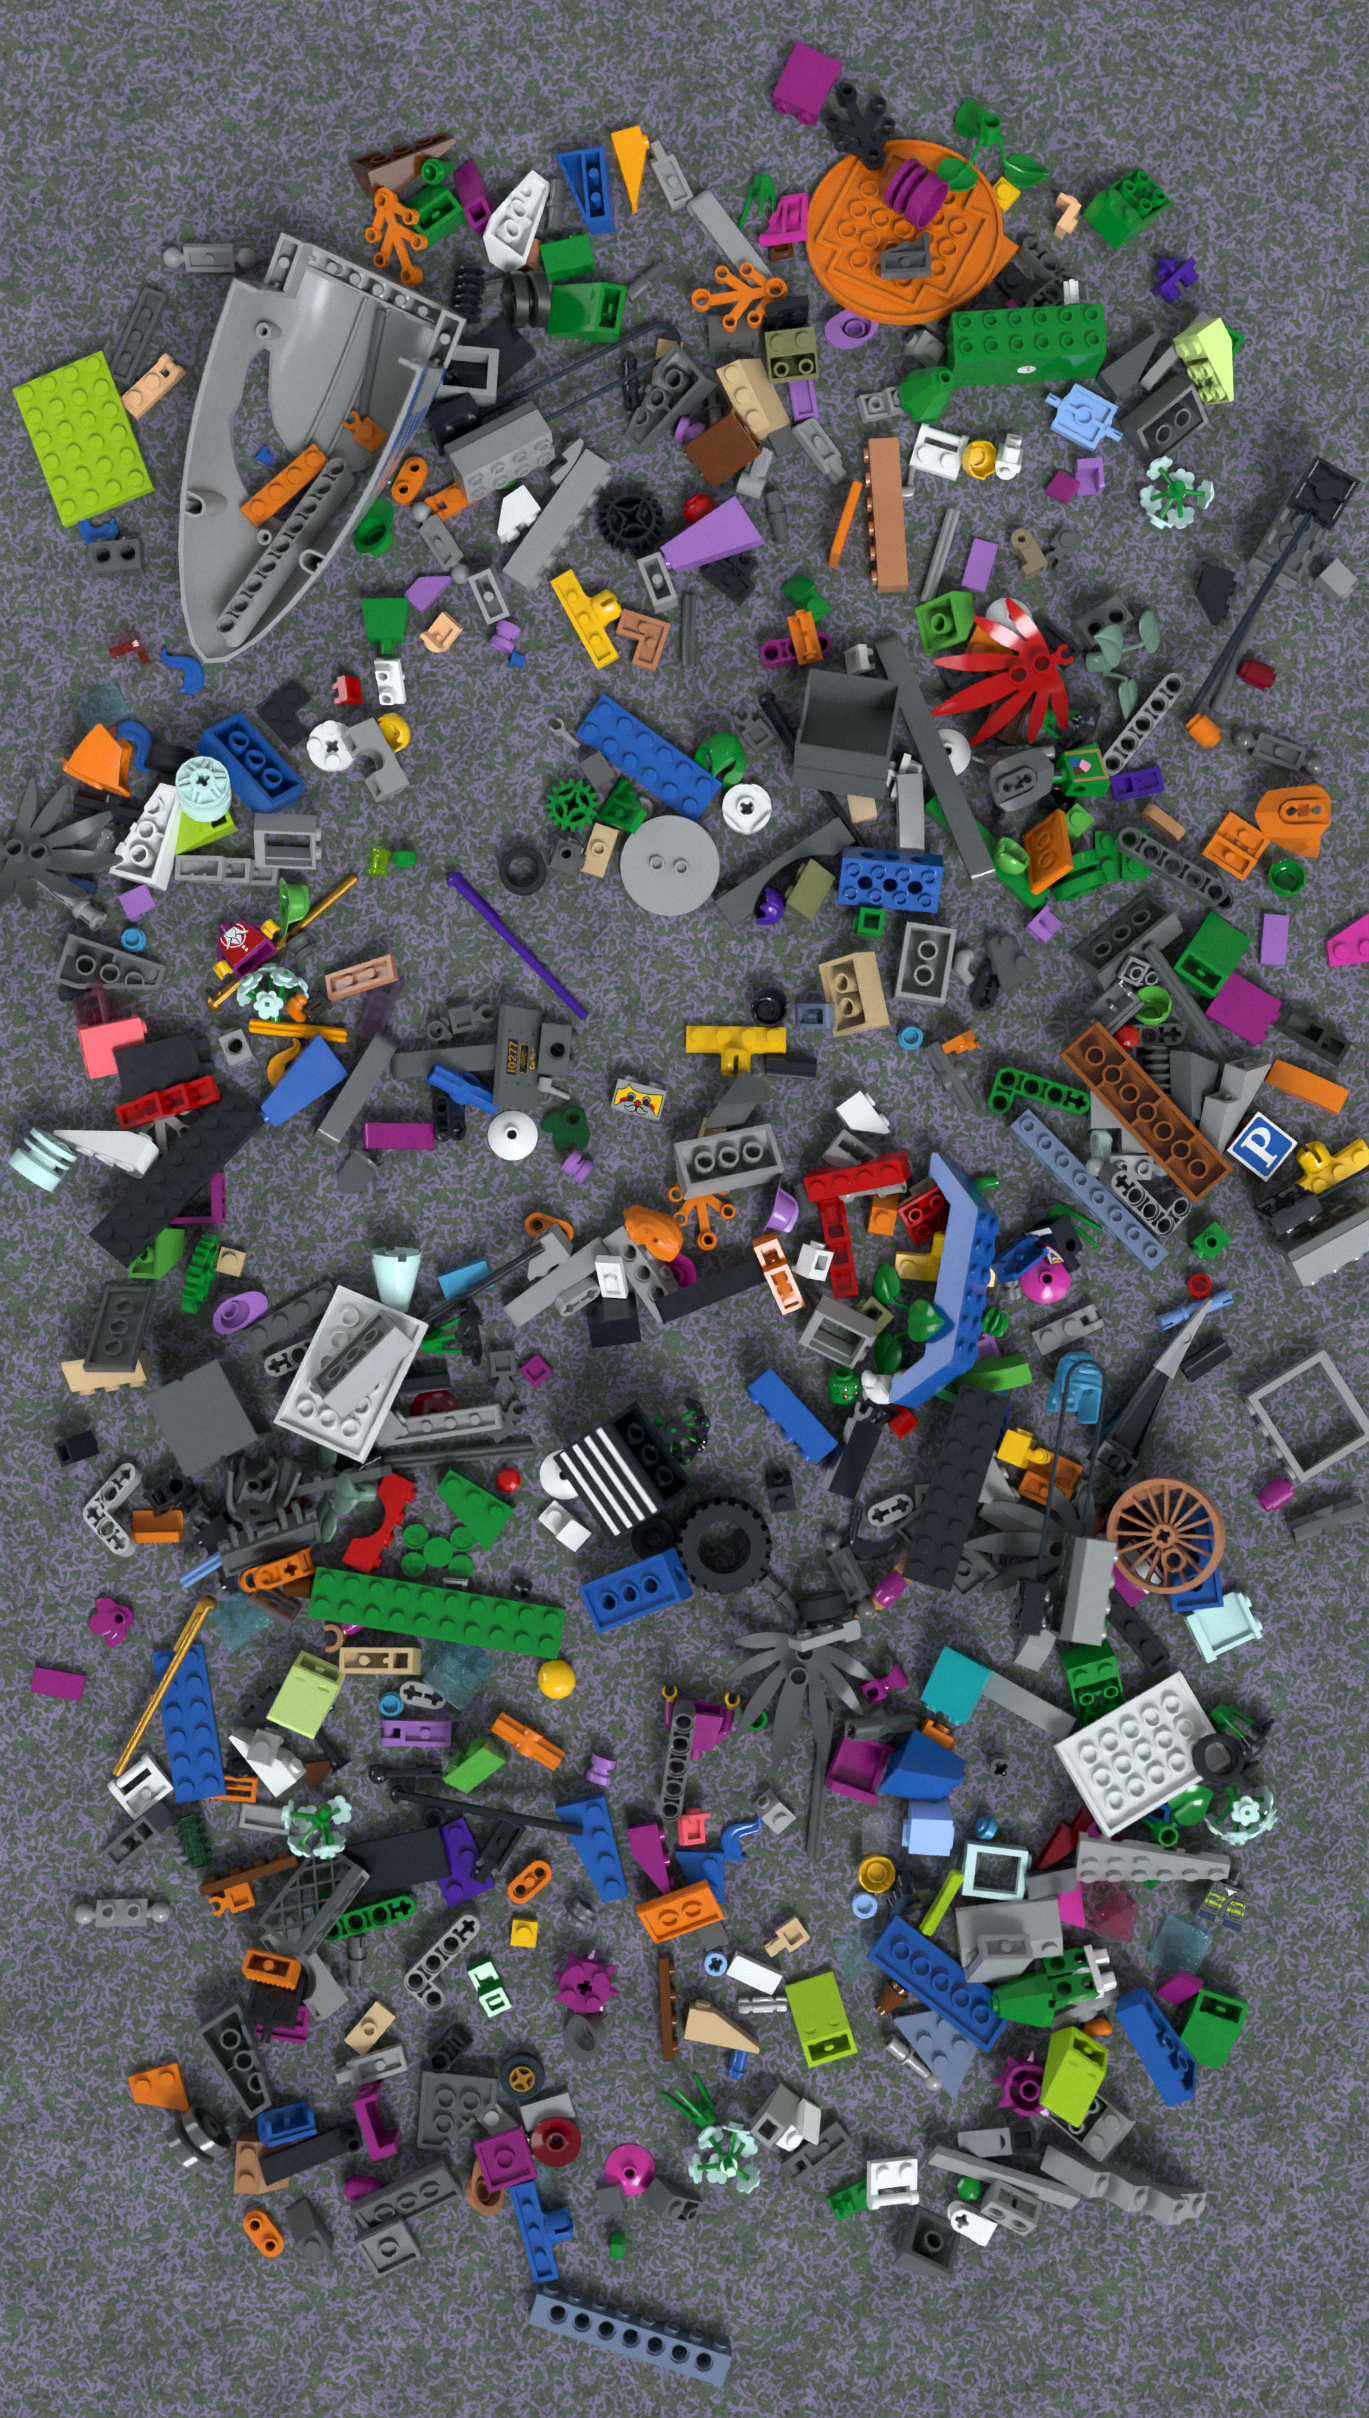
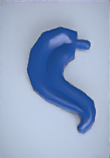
(91, 534)
(194, 672)
(141, 737)
(731, 1837)

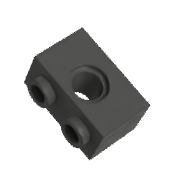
(551, 1035)

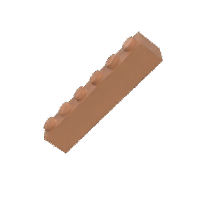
(886, 514)

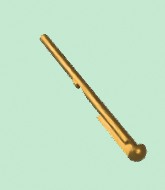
(213, 1003)
(182, 1647)

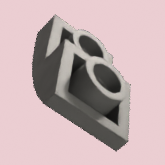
(1138, 972)

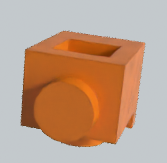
(938, 1733)

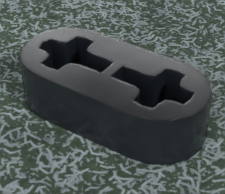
(979, 989)

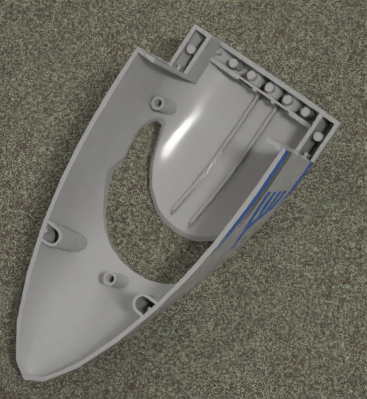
(319, 328)

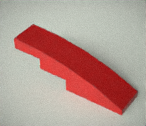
(167, 1103)
(838, 1240)

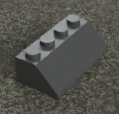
(1126, 933)

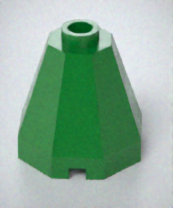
(926, 393)
(1024, 1999)

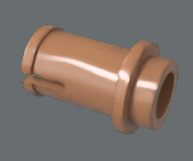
(532, 259)

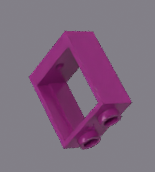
(218, 1205)

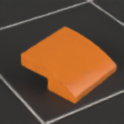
(1236, 846)
(1037, 1476)

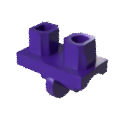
(1183, 272)

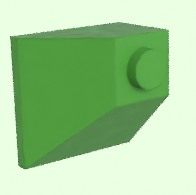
(945, 621)
(159, 1255)

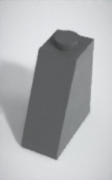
(1191, 1081)

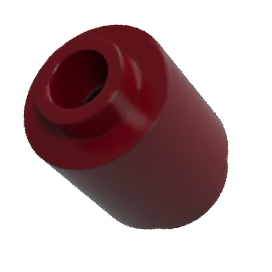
(1257, 674)

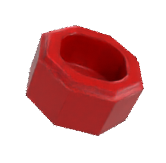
(1127, 1037)
(1199, 1286)
(508, 1480)

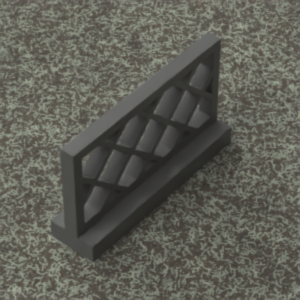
(327, 1915)

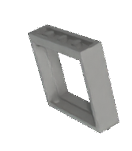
(1343, 1394)

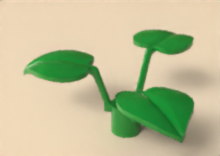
(976, 121)
(922, 1319)
(1188, 1810)

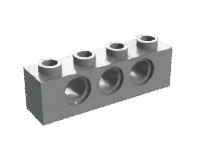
(635, 1263)

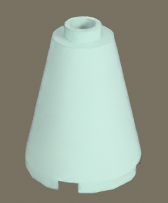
(396, 1275)

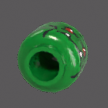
(843, 1386)

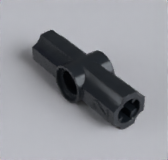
(93, 804)

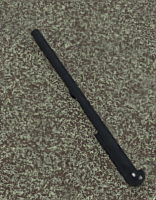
(786, 733)
(473, 1289)
(397, 1794)

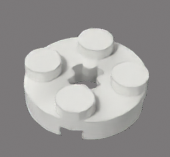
(318, 747)
(746, 822)

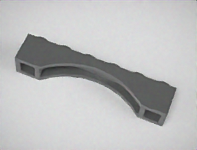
(825, 843)

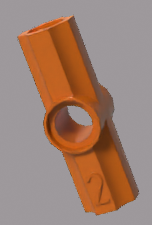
(527, 1741)

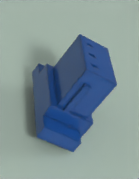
(264, 456)
(516, 659)

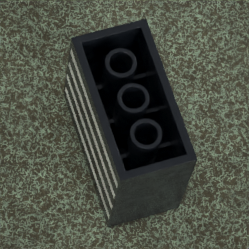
(623, 1471)

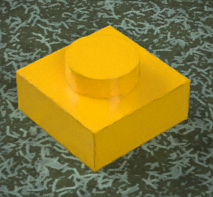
(1005, 193)
(524, 1932)

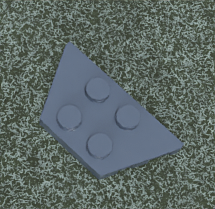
(939, 2046)

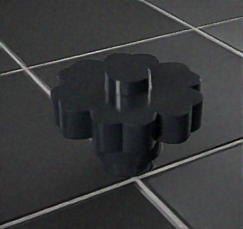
(910, 1894)

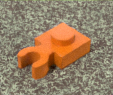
(366, 432)
(236, 1898)

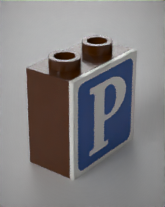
(1259, 1146)

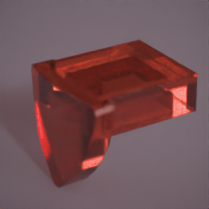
(128, 646)

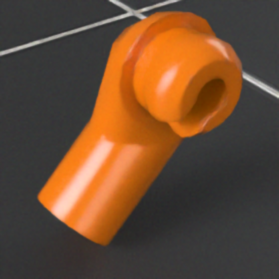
(294, 1007)
(1097, 2027)

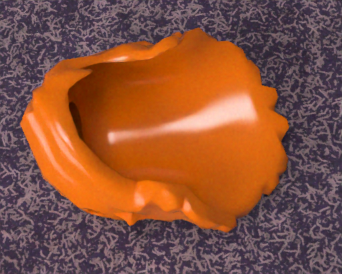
(655, 1230)

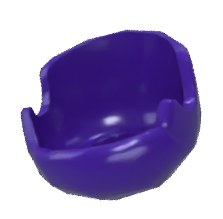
(772, 909)

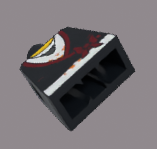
(1060, 1239)

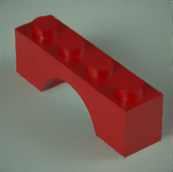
(838, 1181)
(366, 1550)

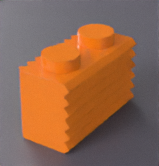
(271, 1968)

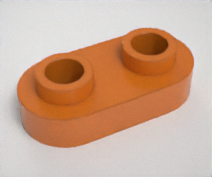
(410, 480)
(547, 1221)
(530, 1880)
(265, 2232)

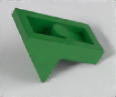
(804, 597)

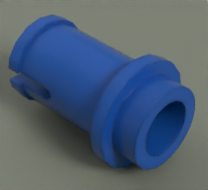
(737, 2064)

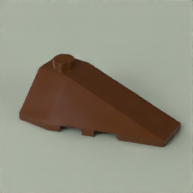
(400, 166)

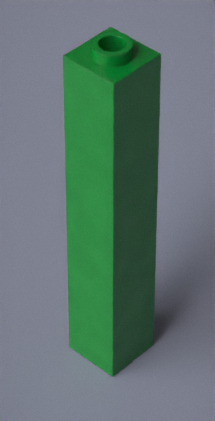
(1015, 884)

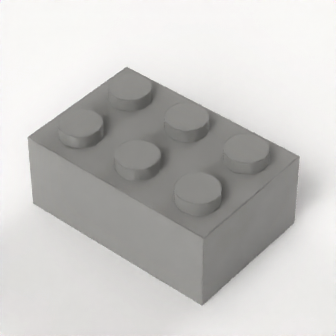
(924, 964)

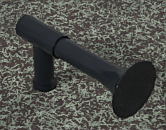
(336, 1761)

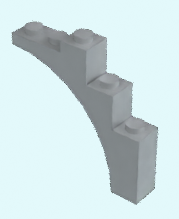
(1131, 2193)

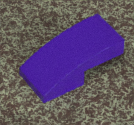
(1137, 784)

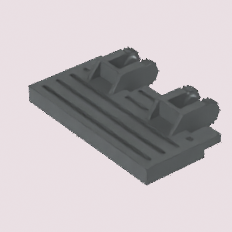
(270, 1542)

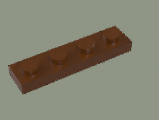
(240, 1875)
(668, 2017)

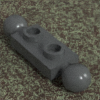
(1278, 752)
(848, 1574)

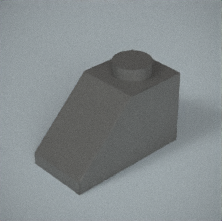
(309, 2231)

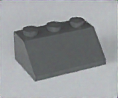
(1165, 420)

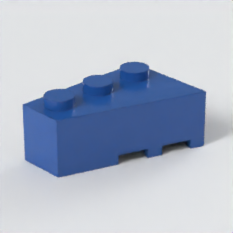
(591, 186)

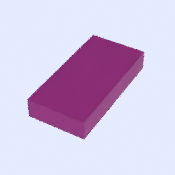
(58, 1683)
(1179, 1987)

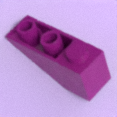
(474, 197)
(648, 1850)

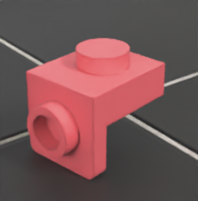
(691, 1826)

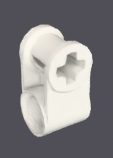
(973, 2224)

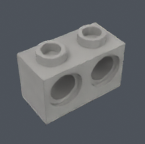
(1011, 2207)

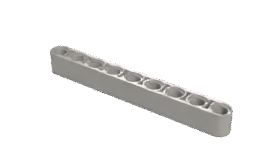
(284, 552)

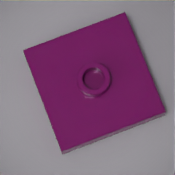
(505, 2158)

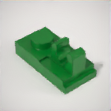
(849, 2199)

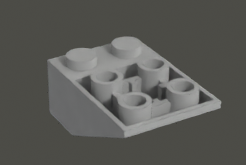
(1101, 2128)

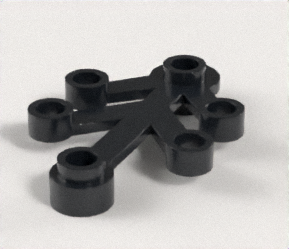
(861, 130)

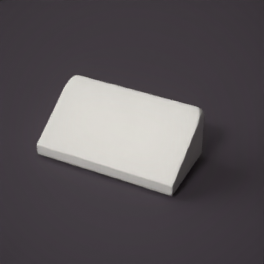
(754, 1973)

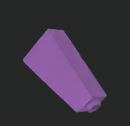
(712, 538)

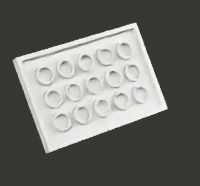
(305, 1410)
(1140, 1754)

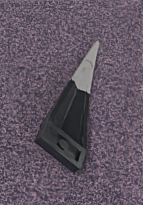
(1128, 1430)

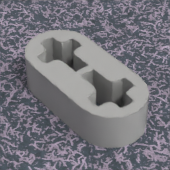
(577, 1296)
(887, 1504)
(419, 1700)

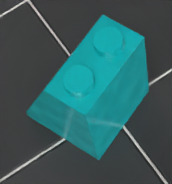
(956, 1685)

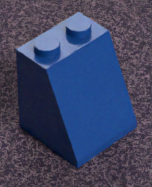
(922, 1770)

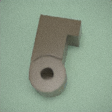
(1028, 552)

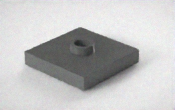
(388, 2246)

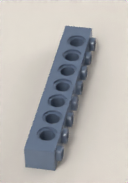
(1087, 1190)
(637, 2346)

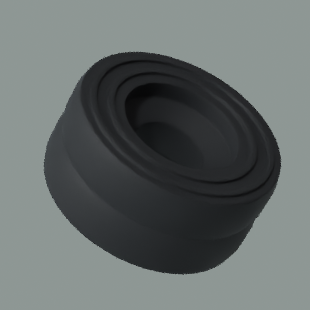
(168, 758)
(656, 1524)

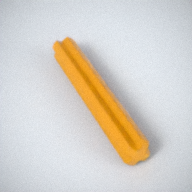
(297, 1030)

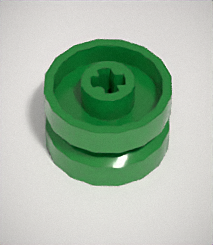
(1079, 881)

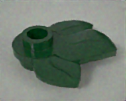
(566, 1132)

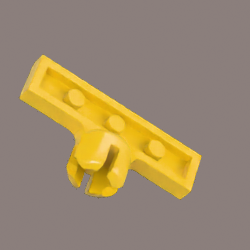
(589, 616)
(735, 1044)
(1324, 1170)
(925, 1266)

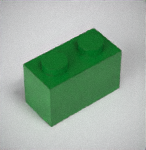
(567, 257)

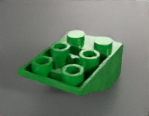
(1126, 208)
(588, 312)
(1210, 956)
(1092, 1681)
(1212, 2024)

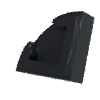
(69, 992)

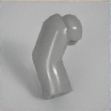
(961, 965)

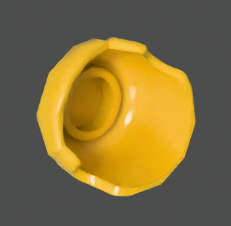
(979, 459)
(391, 724)
(556, 1679)
(876, 1873)

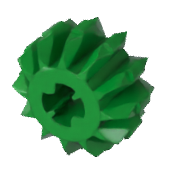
(994, 1321)

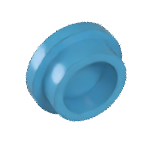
(133, 939)
(910, 1037)
(391, 1704)
(986, 1827)

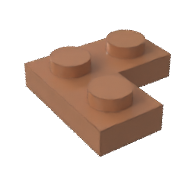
(650, 636)

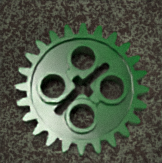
(200, 1273)

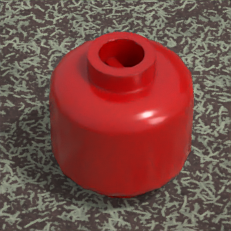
(697, 507)

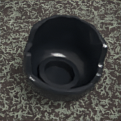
(1057, 799)
(761, 1009)

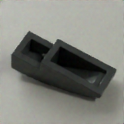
(1313, 1035)

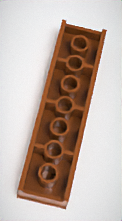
(1145, 1111)

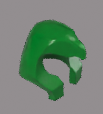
(723, 750)

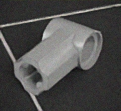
(753, 478)

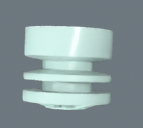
(205, 802)
(42, 1159)

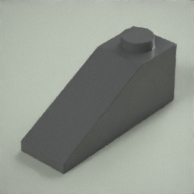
(1122, 375)
(139, 1835)

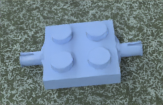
(1084, 417)

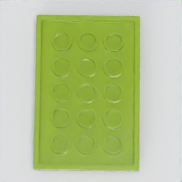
(84, 439)

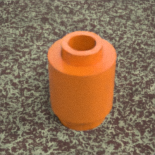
(1203, 730)

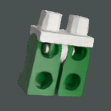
(1077, 1976)

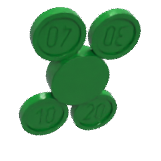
(437, 1551)

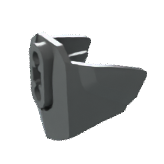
(1007, 768)
(259, 1488)

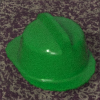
(375, 531)

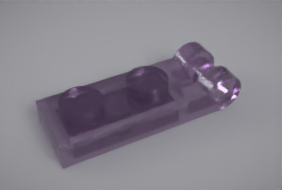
(379, 1009)

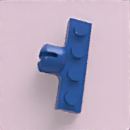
(540, 2229)

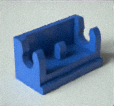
(1017, 1258)
(285, 2123)

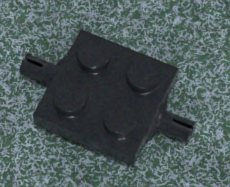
(274, 2006)

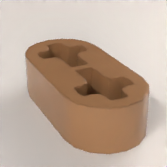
(1163, 822)

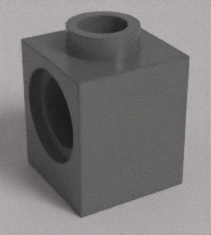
(598, 773)

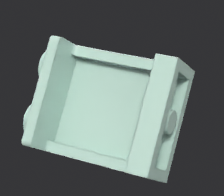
(1223, 1627)

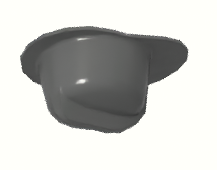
(584, 2036)

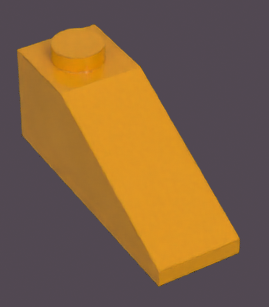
(630, 153)

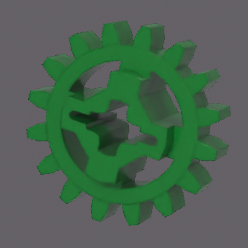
(562, 801)

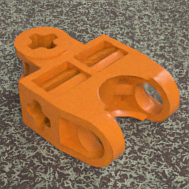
(279, 1571)

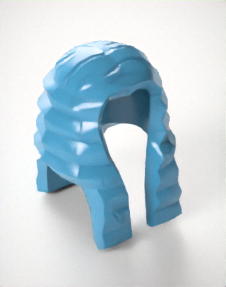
(1083, 1391)

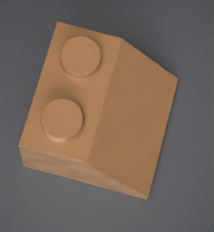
(247, 2170)

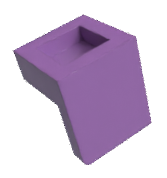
(1091, 476)
(137, 902)
(1043, 925)

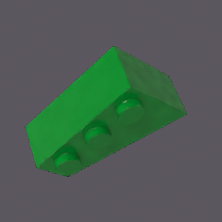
(475, 1506)

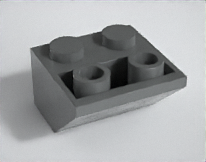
(735, 1102)

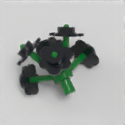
(674, 1431)

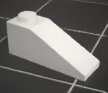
(285, 1768)

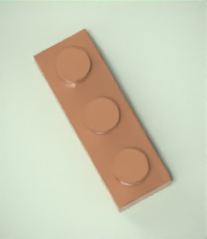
(361, 977)

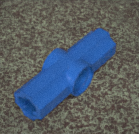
(461, 1087)

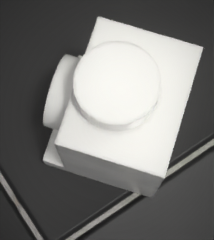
(813, 1261)

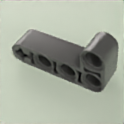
(1159, 1215)

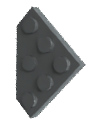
(452, 2104)

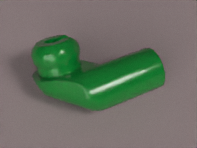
(986, 1182)

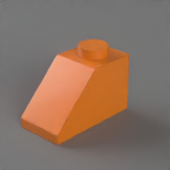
(883, 1214)

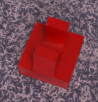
(349, 691)
(903, 1422)

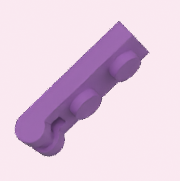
(417, 1732)

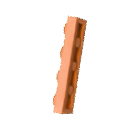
(284, 486)

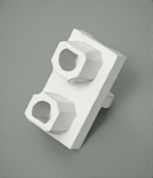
(1009, 457)
(390, 681)
(907, 767)

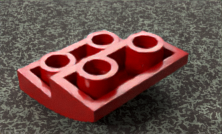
(925, 1214)

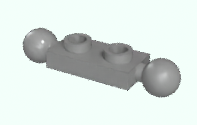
(209, 257)
(440, 542)
(1137, 1164)
(122, 1912)

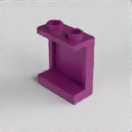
(805, 84)
(1243, 1009)
(857, 1768)
(379, 2142)

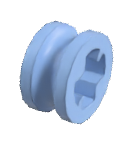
(723, 1965)

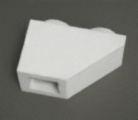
(517, 512)
(861, 1117)

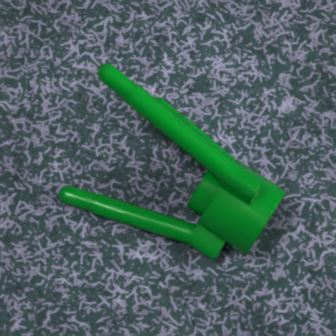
(762, 190)
(1059, 1209)
(700, 2113)

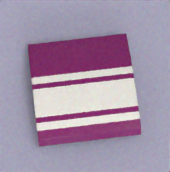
(1130, 1592)

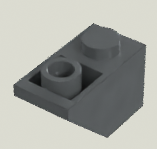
(672, 2201)

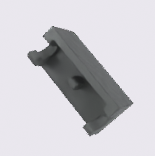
(740, 340)
(1115, 1006)

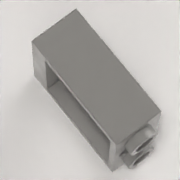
(482, 397)
(286, 857)
(832, 1346)

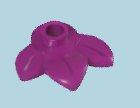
(108, 1623)

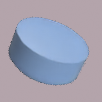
(864, 1905)

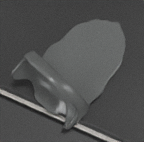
(358, 1170)

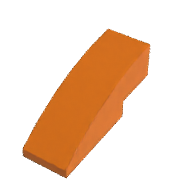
(1307, 1087)

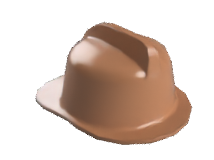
(479, 2196)

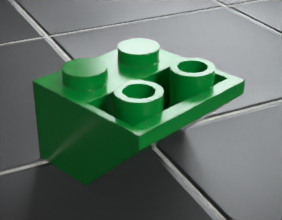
(437, 213)

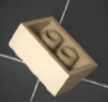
(748, 389)
(857, 993)
(88, 1381)

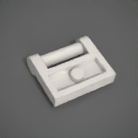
(936, 459)
(145, 1793)
(892, 2173)

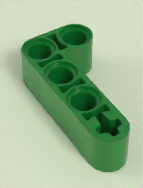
(1040, 1096)
(367, 1912)

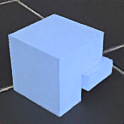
(928, 1827)

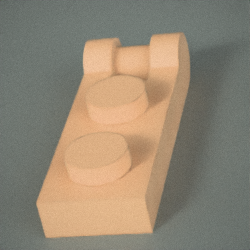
(152, 386)

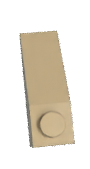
(380, 1661)
(713, 2027)

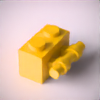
(1019, 1449)

